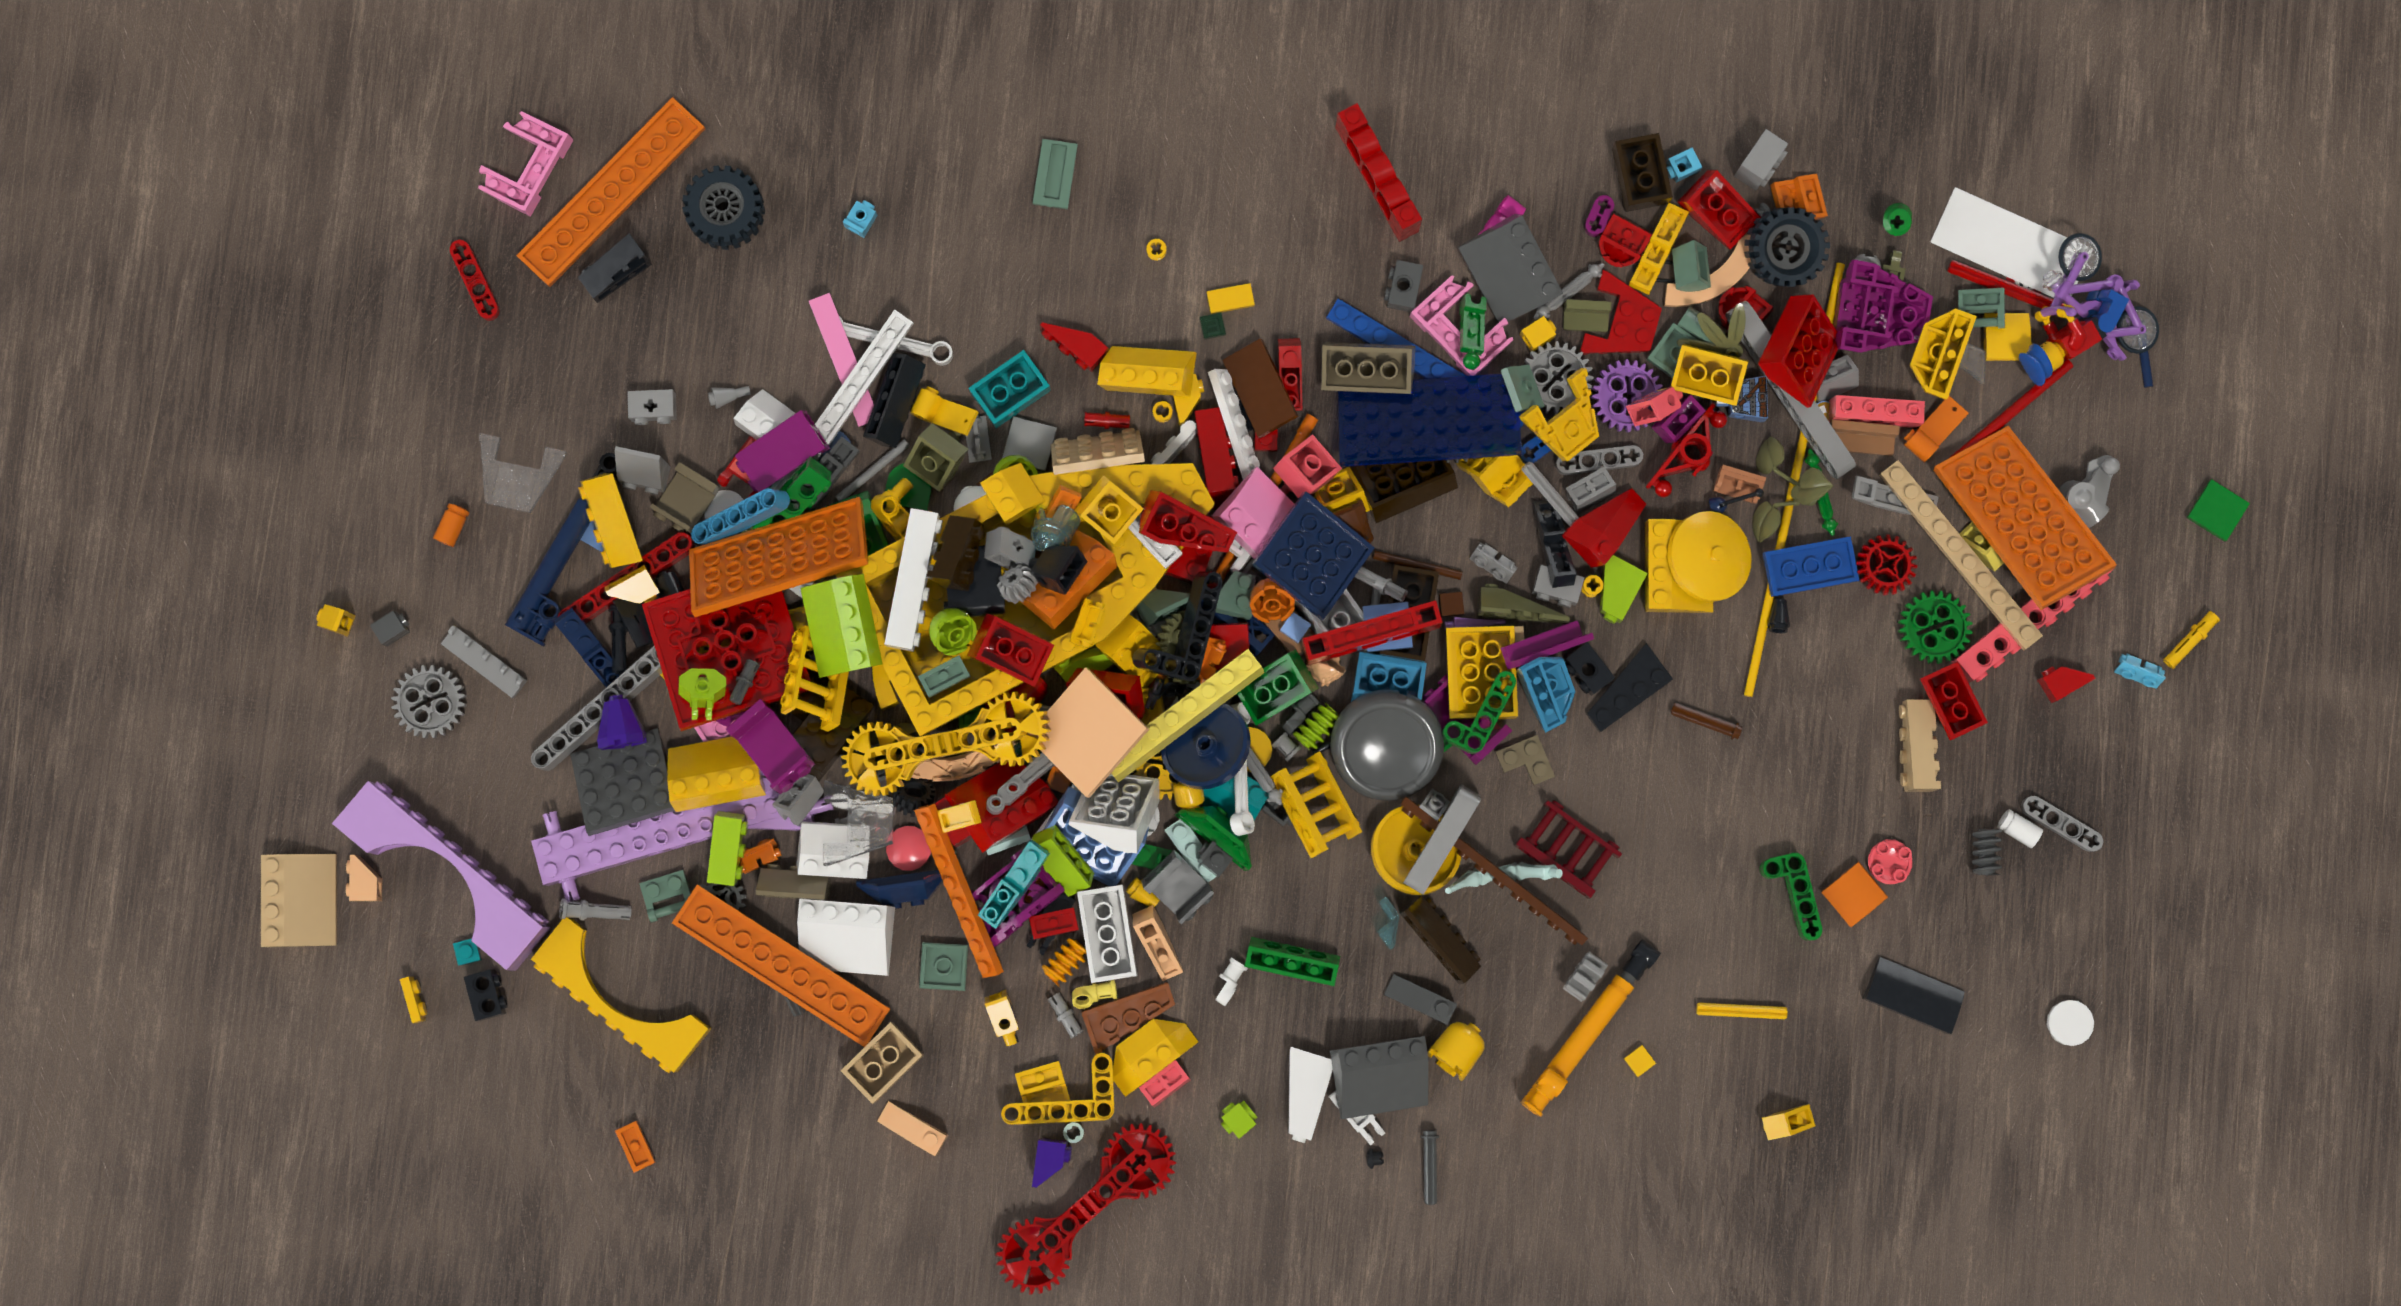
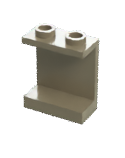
(685, 499)

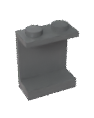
(1178, 886)

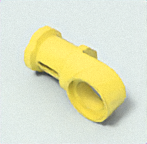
(1094, 993)

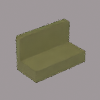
(1586, 315)

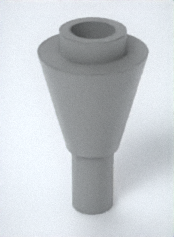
(723, 396)

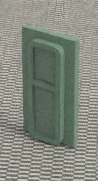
(1055, 174)

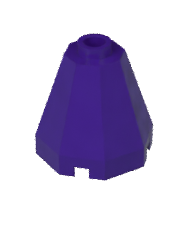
(619, 725)

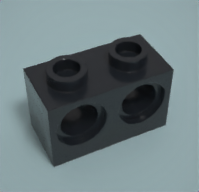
(479, 997)

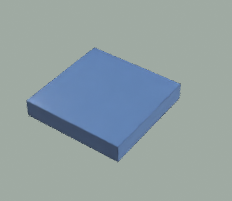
(1379, 610)

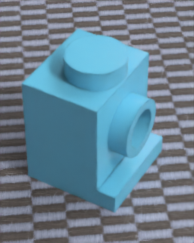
(1688, 160)
(857, 225)

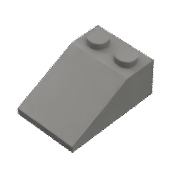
(641, 470)

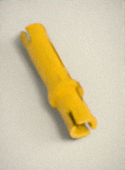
(2196, 634)

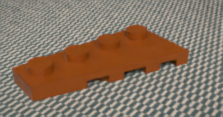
(1119, 1017)

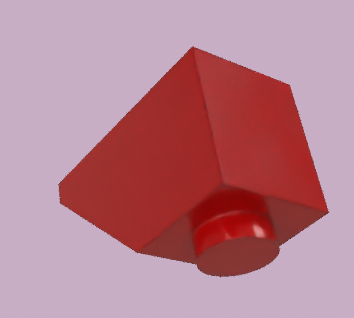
(2062, 681)

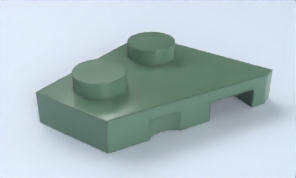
(1235, 596)

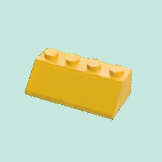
(1147, 371)

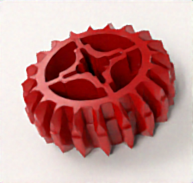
(1881, 557)

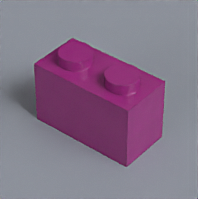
(1678, 422)

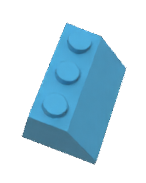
(1385, 673)

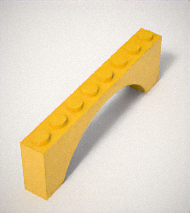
(564, 959)

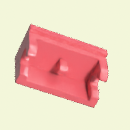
(1164, 1083)

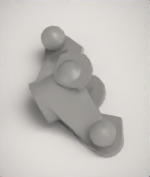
(2090, 494)

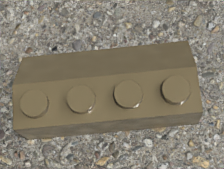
(1368, 367)

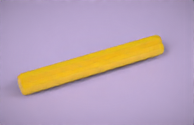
(1734, 1010)

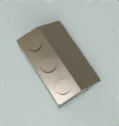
(788, 884)

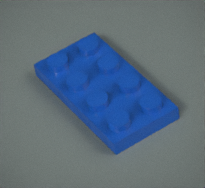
(1810, 566)

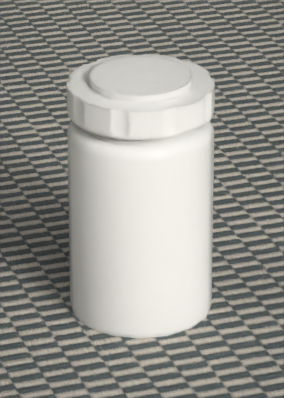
(2020, 828)

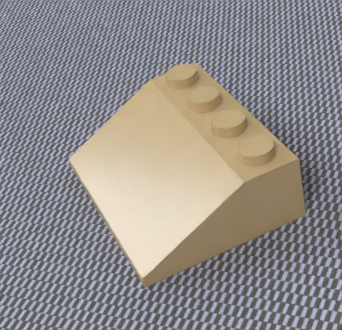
(298, 900)

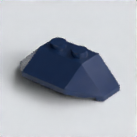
(902, 888)

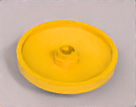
(1709, 556)
(1397, 846)

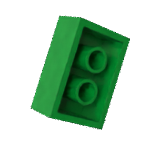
(1278, 688)

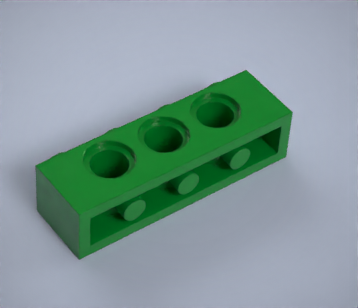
(810, 473)
(1292, 961)

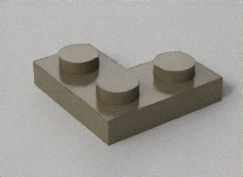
(1527, 753)

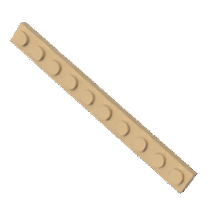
(1961, 555)

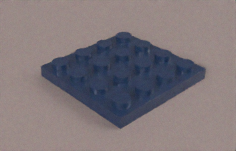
(1313, 555)

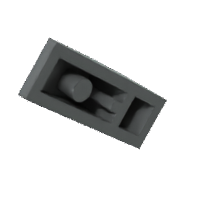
(1420, 999)

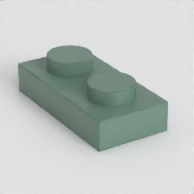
(944, 676)

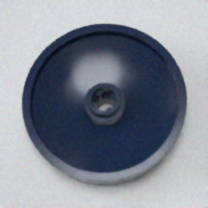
(1209, 750)

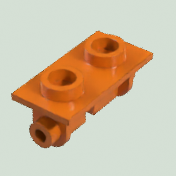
(1213, 655)
(765, 851)

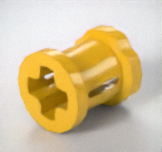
(1596, 581)

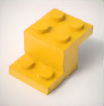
(1498, 476)

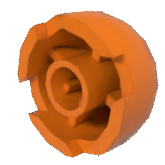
(1270, 602)

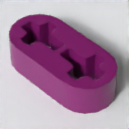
(1594, 213)

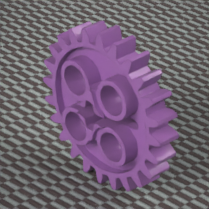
(1606, 395)

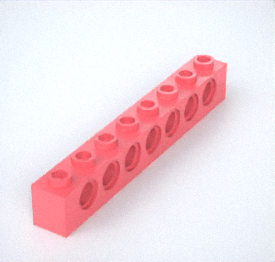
(1968, 659)

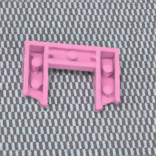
(550, 145)
(1431, 318)

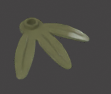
(1722, 344)

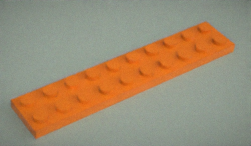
(611, 192)
(781, 965)

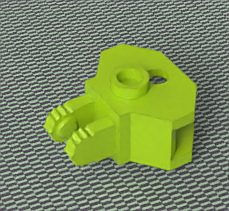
(702, 691)

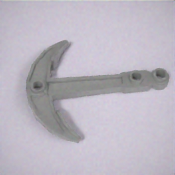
(1021, 781)

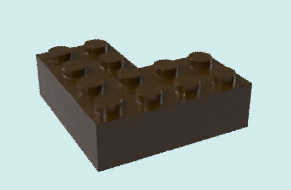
(819, 744)

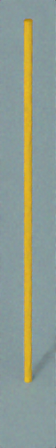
(1787, 512)

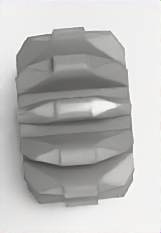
(1017, 584)

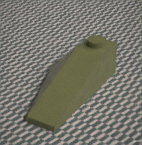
(1507, 605)

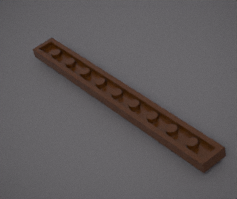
(1500, 877)

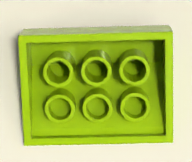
(841, 625)

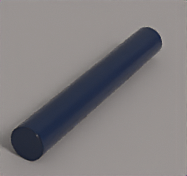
(2146, 369)

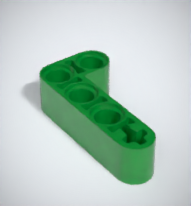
(1484, 711)
(1796, 897)

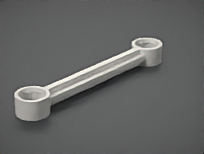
(906, 344)
(1242, 820)

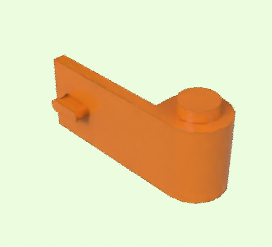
(1935, 429)

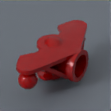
(1718, 420)

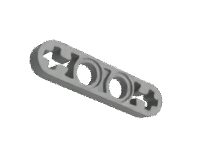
(1598, 456)
(2060, 826)

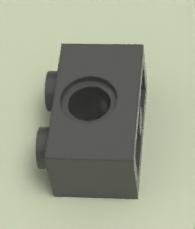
(1407, 273)

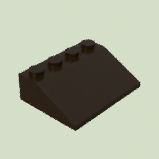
(1402, 486)
(1441, 940)

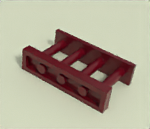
(1582, 885)

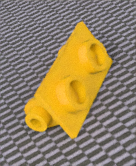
(1084, 629)

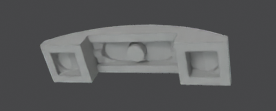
(1880, 495)

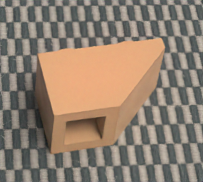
(363, 881)

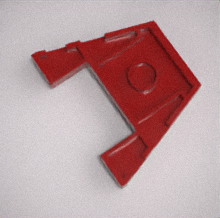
(1632, 324)

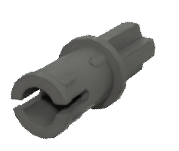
(744, 681)

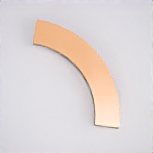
(1720, 280)
(953, 767)

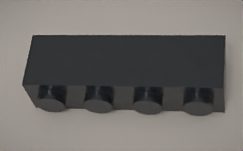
(894, 400)

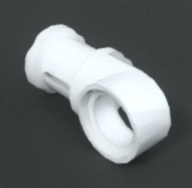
(1230, 975)

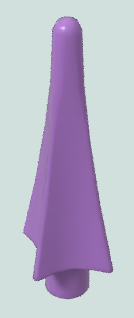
(1467, 622)

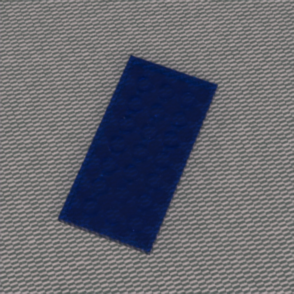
(1435, 422)

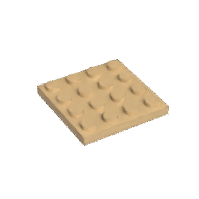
(1097, 451)

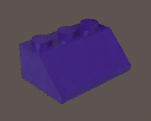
(1050, 1158)

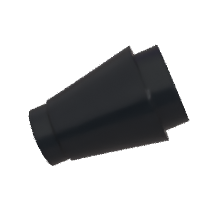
(1779, 617)

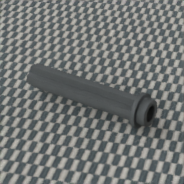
(1430, 1167)

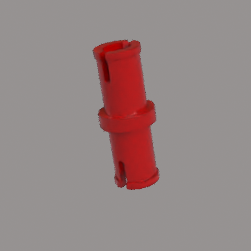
(1106, 420)

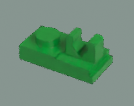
(1151, 856)

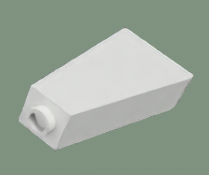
(1307, 1087)

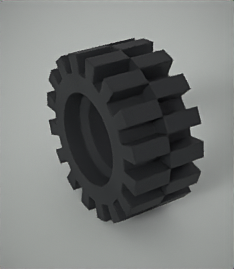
(913, 787)

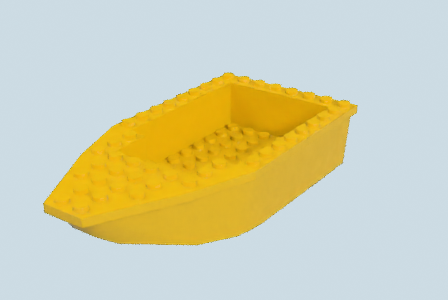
(1120, 591)

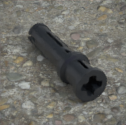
(618, 632)

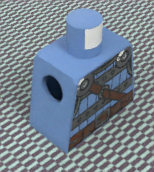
(1751, 401)

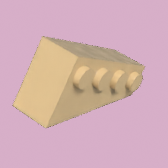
(1918, 746)

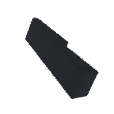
(1555, 548)

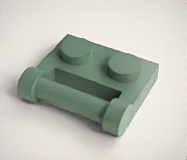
(1984, 301)
(662, 889)

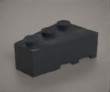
(614, 268)

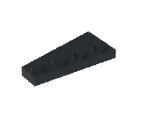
(1633, 686)

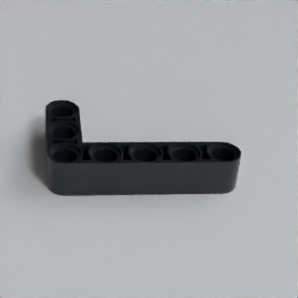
(1188, 633)

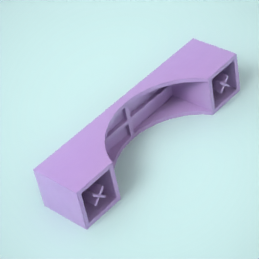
(502, 923)

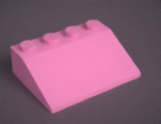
(1254, 511)

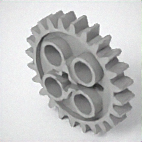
(1542, 364)
(436, 720)

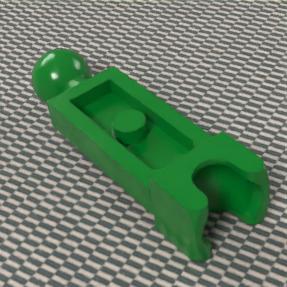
(1472, 330)

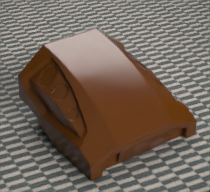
(1356, 518)

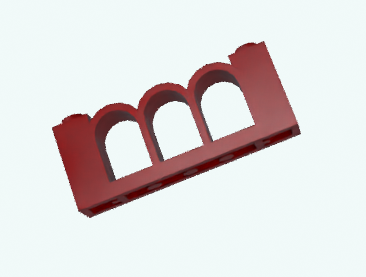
(1378, 172)
(1372, 632)

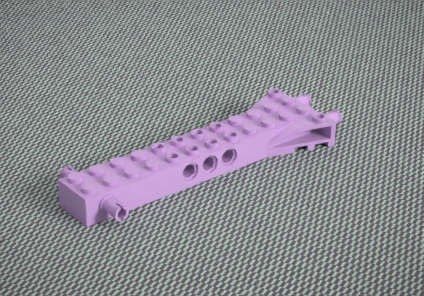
(573, 854)

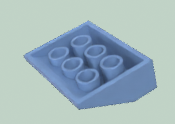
(1105, 862)

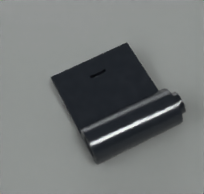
(668, 584)
(983, 592)

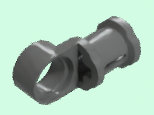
(1301, 708)

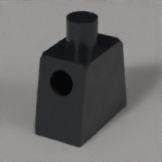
(1058, 567)

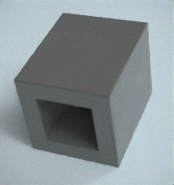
(390, 628)

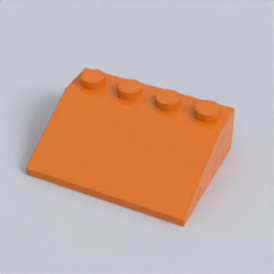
(1055, 607)

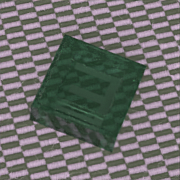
(1212, 326)

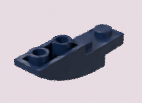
(587, 645)

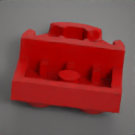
(1623, 241)
(1737, 295)

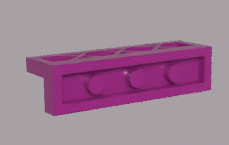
(1544, 644)

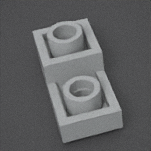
(1434, 804)

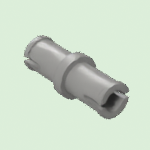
(1065, 1015)

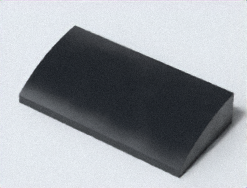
(1914, 995)

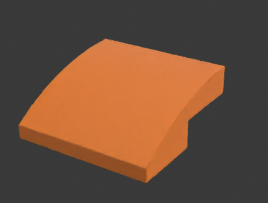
(1800, 193)
(1854, 894)

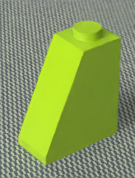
(1619, 589)

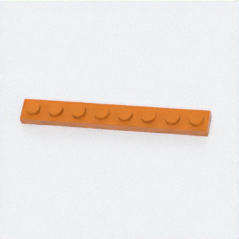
(958, 891)

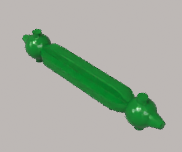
(1824, 502)

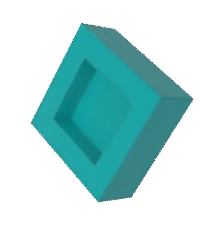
(466, 952)

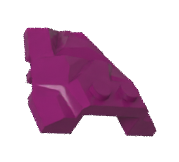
(1878, 309)

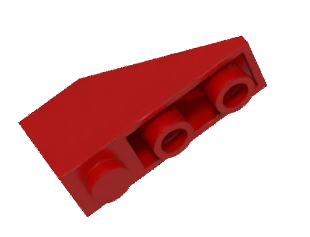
(1081, 345)
(1291, 369)

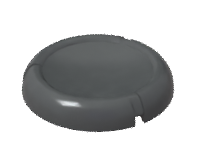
(1387, 745)

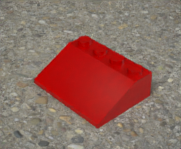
(1800, 349)
(1026, 809)

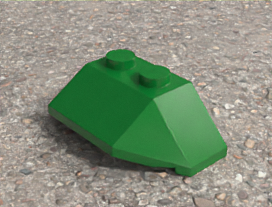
(1214, 825)

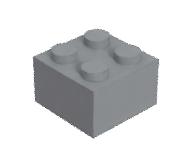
(1758, 165)

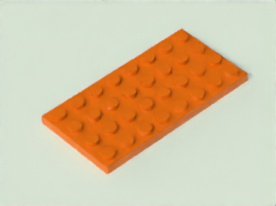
(2024, 517)
(777, 557)

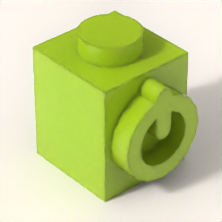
(1238, 1118)

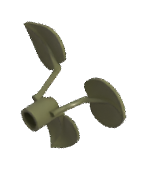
(1810, 489)

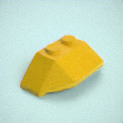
(1941, 351)
(1149, 1052)

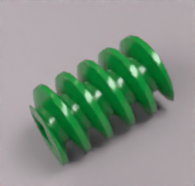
(1905, 214)

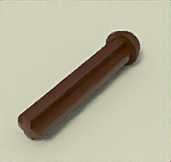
(1706, 720)

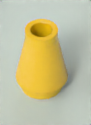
(1139, 894)

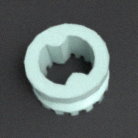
(1069, 1127)

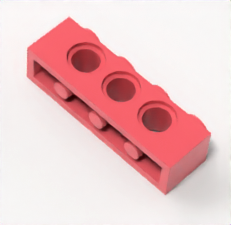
(1877, 410)

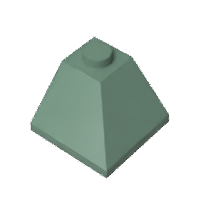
(1160, 605)

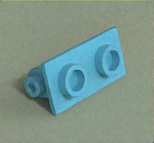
(2148, 675)

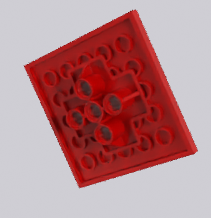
(681, 635)

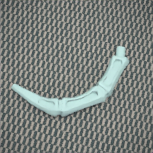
(1514, 870)

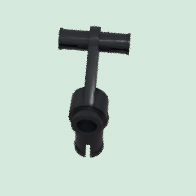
(1168, 688)

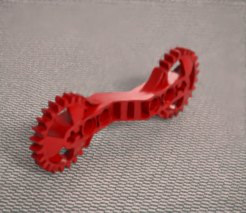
(1086, 1208)

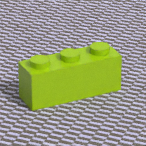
(727, 848)
(1064, 861)

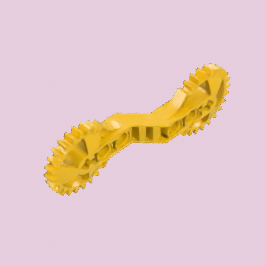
(945, 744)

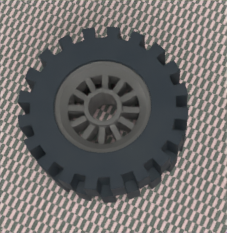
(727, 231)

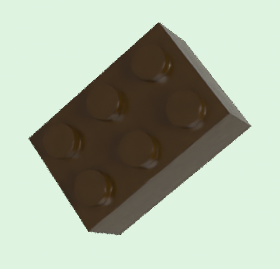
(1642, 172)

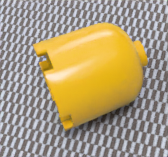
(1458, 1049)

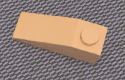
(1156, 942)
(912, 1128)

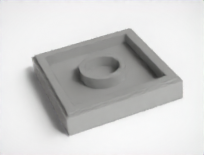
(1031, 441)

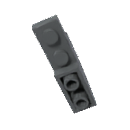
(837, 462)

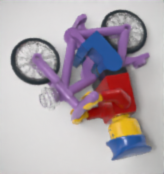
(2103, 315)

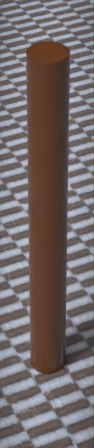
(1402, 561)

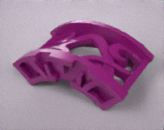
(1040, 895)

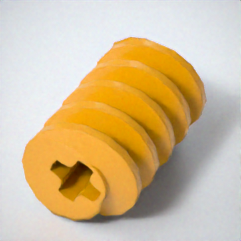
(1065, 961)

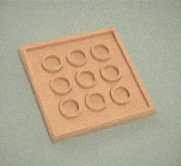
(1090, 732)

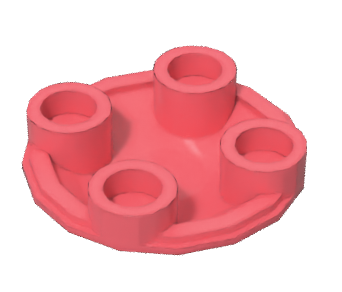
(908, 849)
(1890, 861)

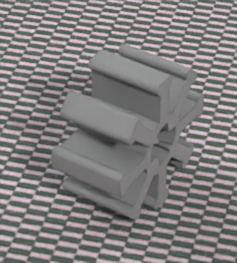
(1585, 976)

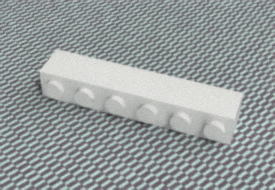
(912, 580)

